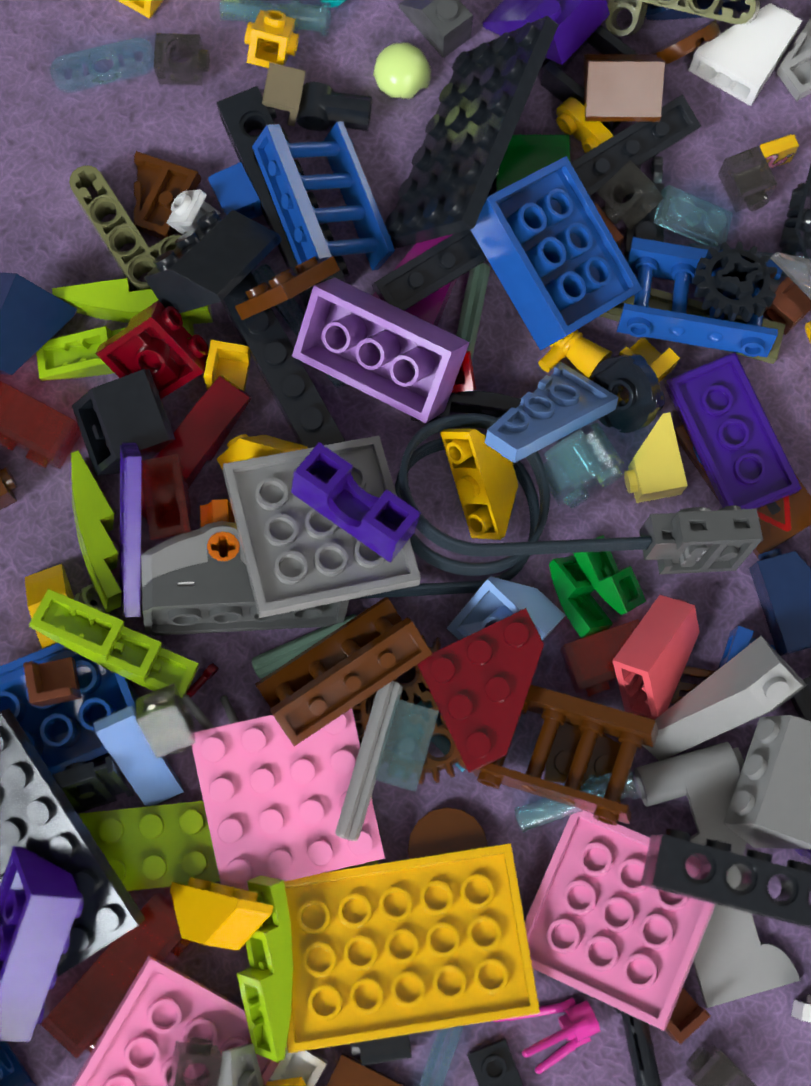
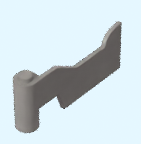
(730, 955)

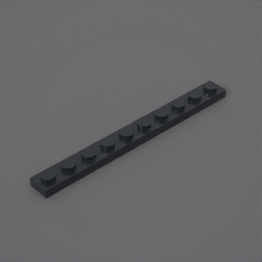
(595, 168)

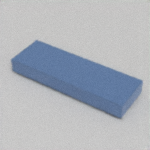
(149, 776)

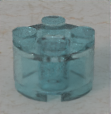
(580, 465)

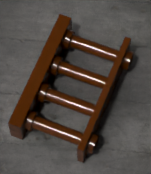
(342, 670)
(593, 721)

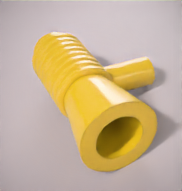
(580, 351)

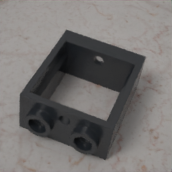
(564, 87)

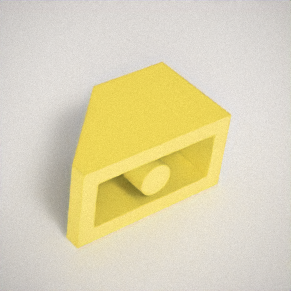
(657, 465)

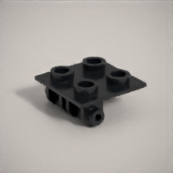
(797, 229)

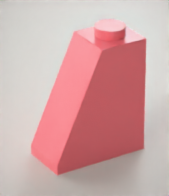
(656, 656)

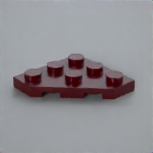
(484, 685)

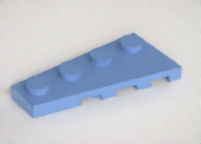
(549, 413)

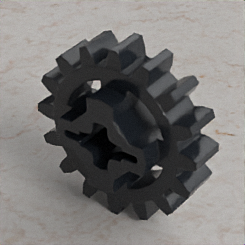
(735, 282)

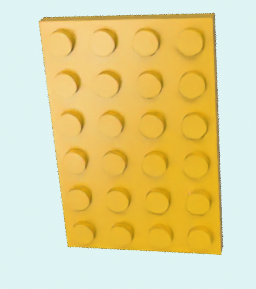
(408, 948)

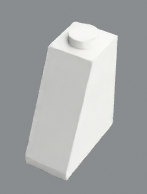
(746, 53)

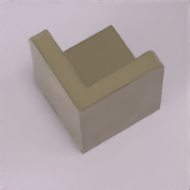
(284, 89)

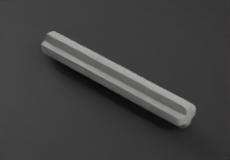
(368, 762)

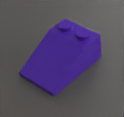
(574, 18)

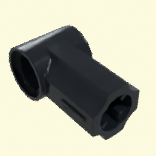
(324, 107)

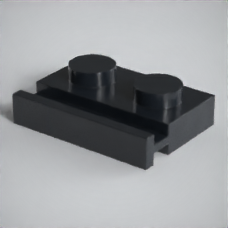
(93, 785)

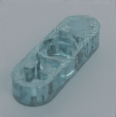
(91, 56)

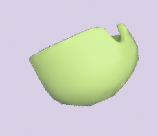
(402, 70)

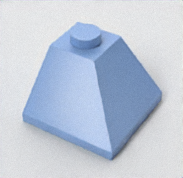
(501, 599)

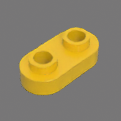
(572, 121)

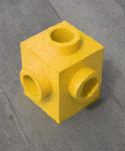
(271, 38)

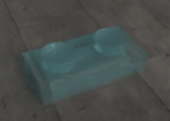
(693, 217)
(407, 745)

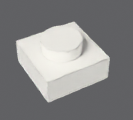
(300, 1064)

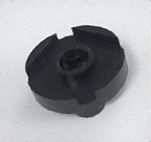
(643, 389)

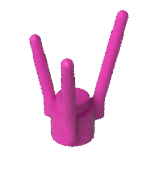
(576, 1025)

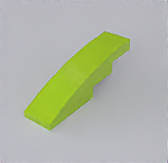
(118, 301)
(76, 354)
(93, 521)
(111, 644)
(269, 979)

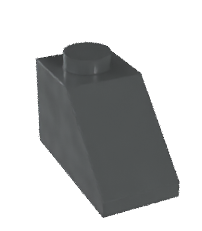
(441, 22)

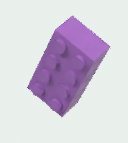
(379, 349)

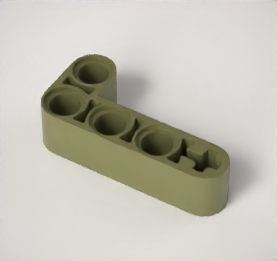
(639, 7)
(120, 229)

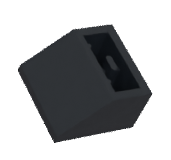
(122, 413)

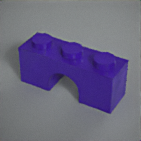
(329, 488)

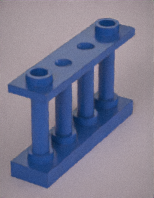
(295, 209)
(679, 263)

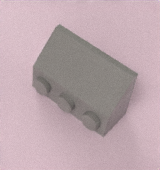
(775, 786)

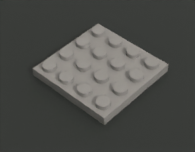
(298, 554)

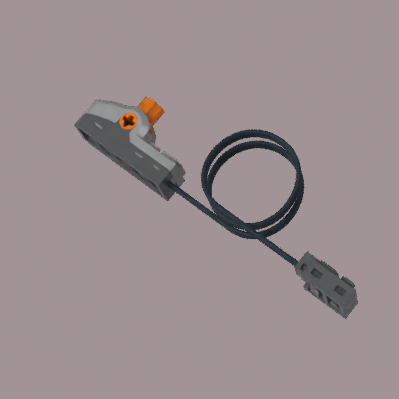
(204, 584)

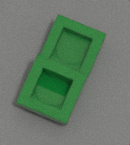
(615, 586)
(575, 597)

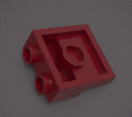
(156, 343)

